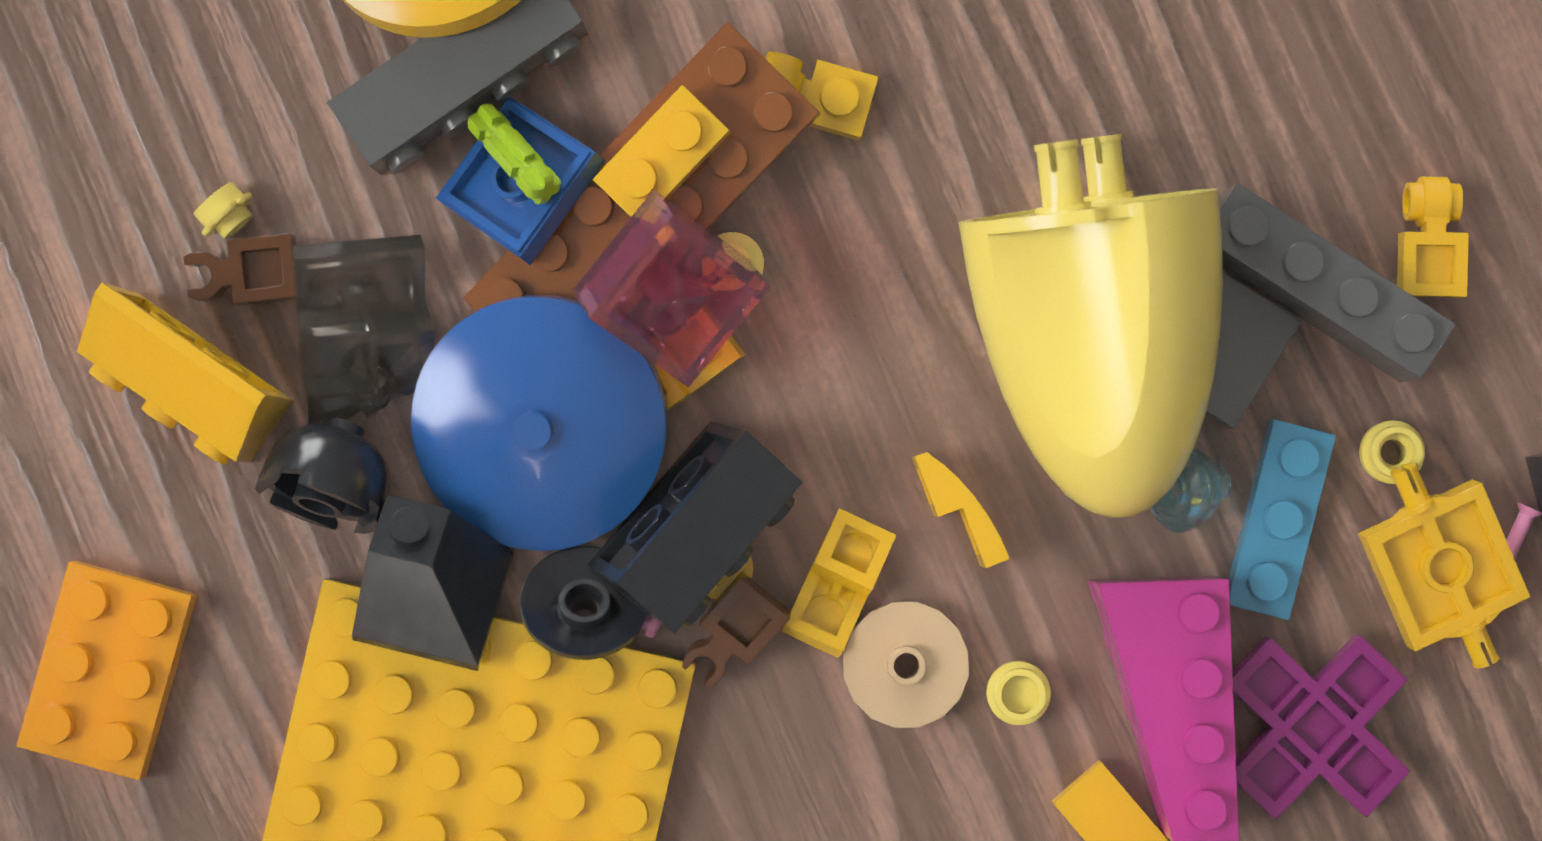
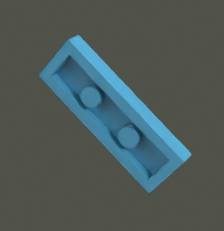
(1279, 518)

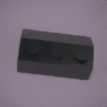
(697, 525)

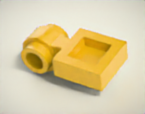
(835, 91)
(1433, 260)

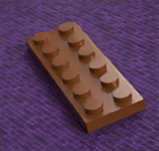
(743, 94)

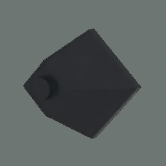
(430, 584)

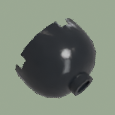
(327, 475)

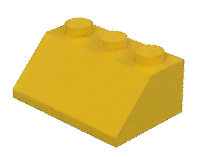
(179, 375)

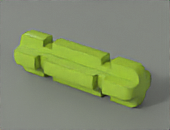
(514, 154)

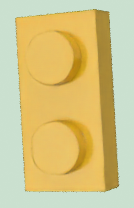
(662, 151)

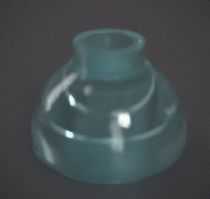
(1193, 495)

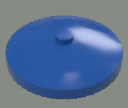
(538, 423)

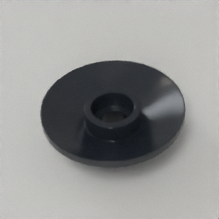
(562, 587)

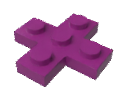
(1317, 726)

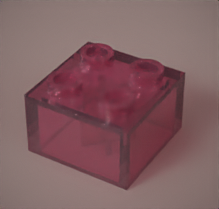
(670, 288)

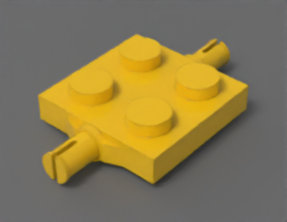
(1444, 565)

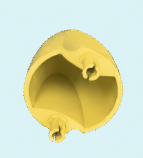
(1102, 324)

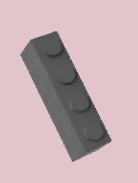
(446, 78)
(1328, 287)

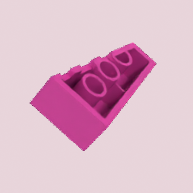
(1177, 692)

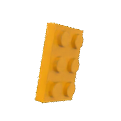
(107, 670)

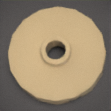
(897, 630)

